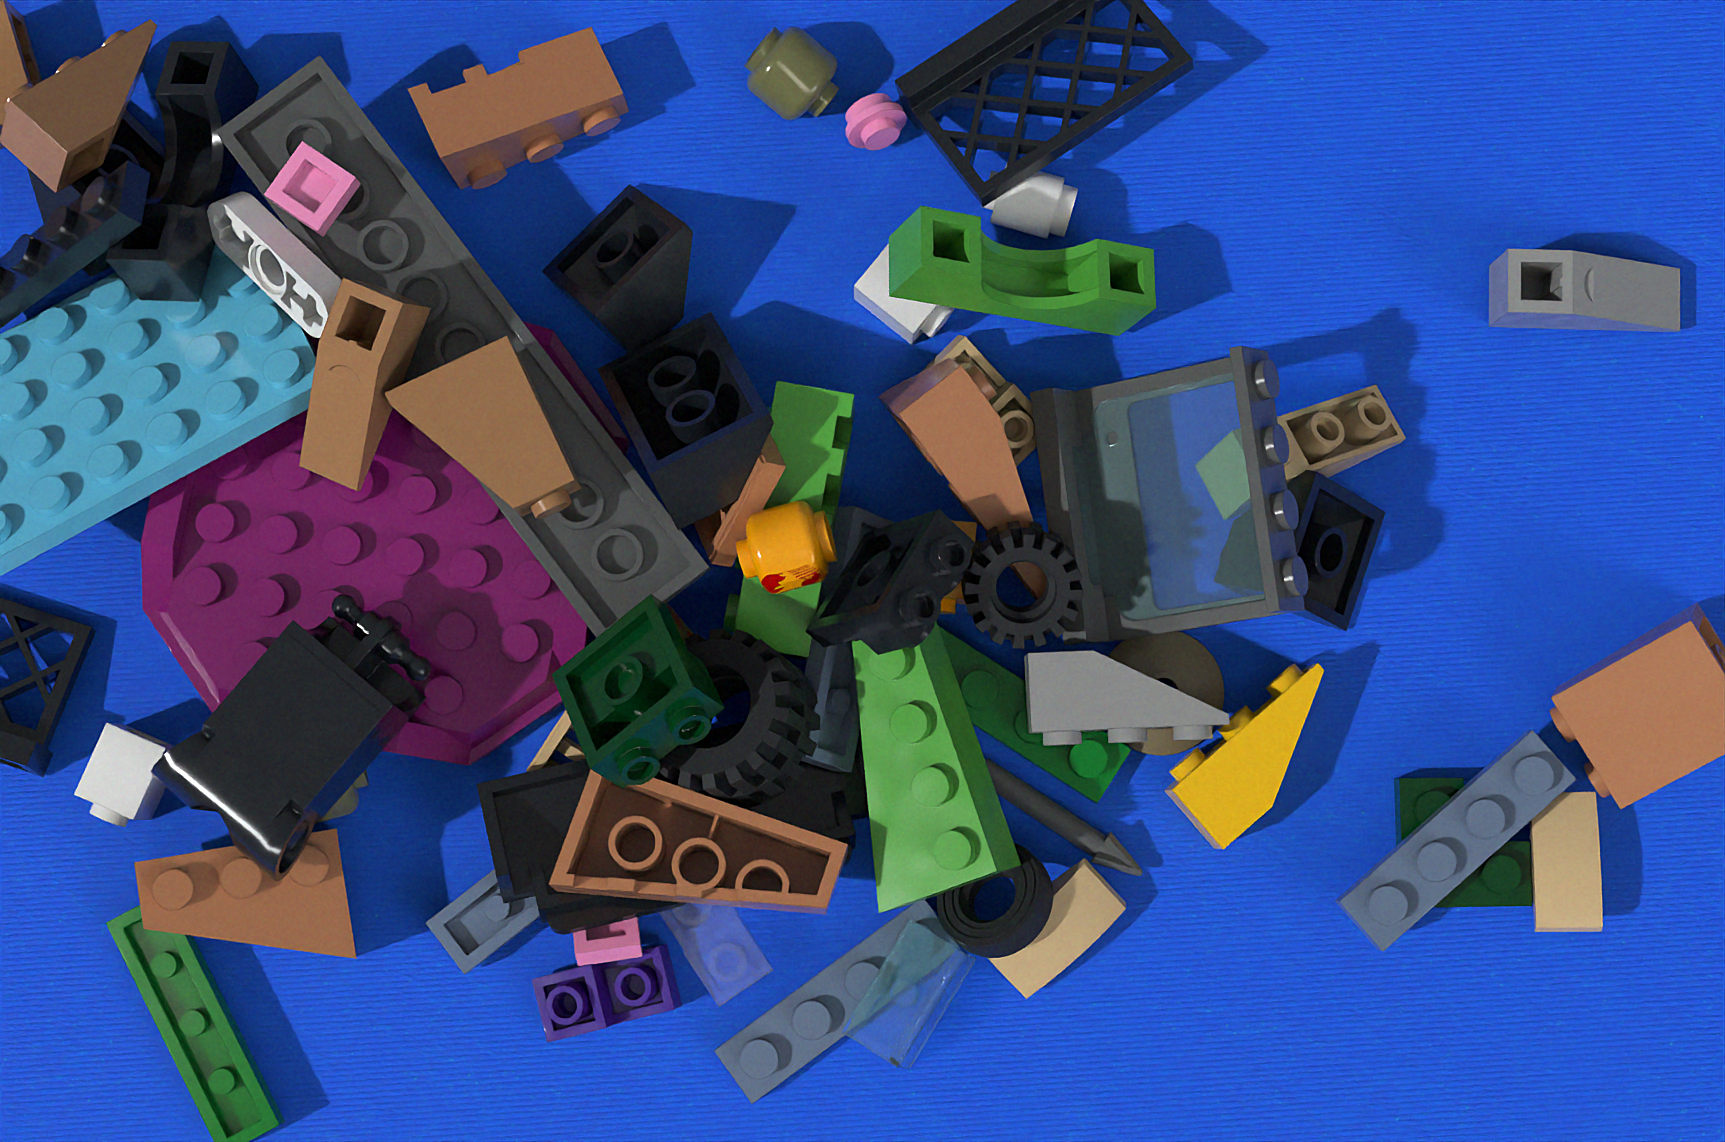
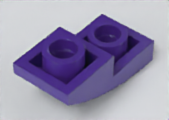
(606, 993)

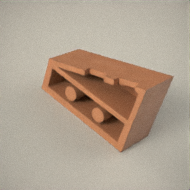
(522, 109)
(233, 900)

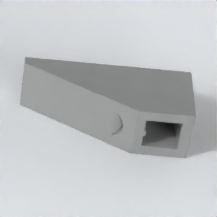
(1582, 292)
(1095, 693)

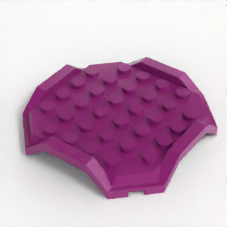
(271, 543)

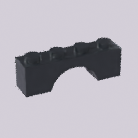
(172, 248)

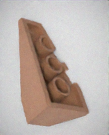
(963, 437)

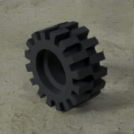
(1029, 621)

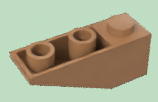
(72, 117)
(357, 361)

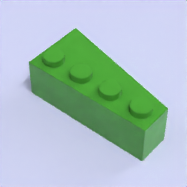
(814, 440)
(925, 777)

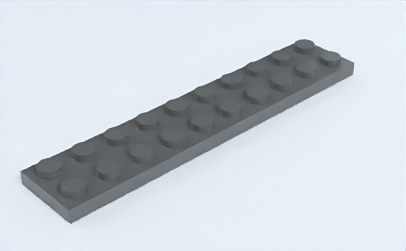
(616, 534)

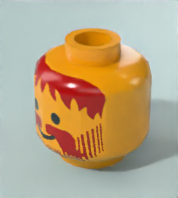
(787, 547)

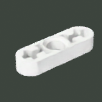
(274, 259)

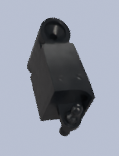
(298, 732)

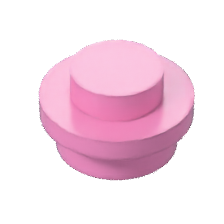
(874, 122)

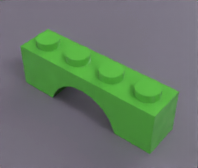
(1087, 287)

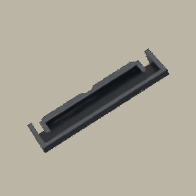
(534, 809)

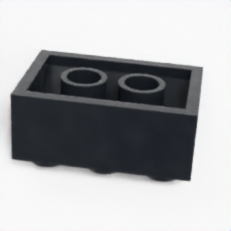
(690, 417)

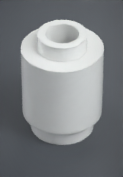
(1035, 205)

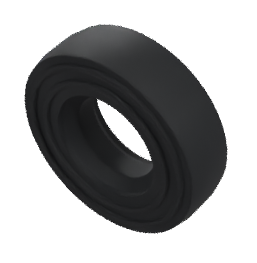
(1013, 929)

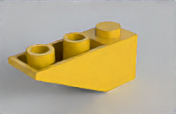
(1244, 771)

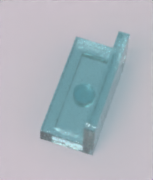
(909, 995)

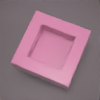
(312, 188)
(608, 943)

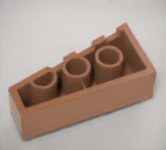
(692, 849)

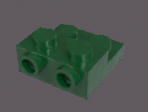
(637, 695)

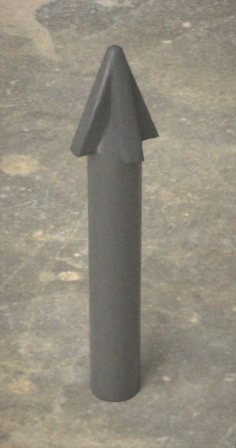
(1104, 849)

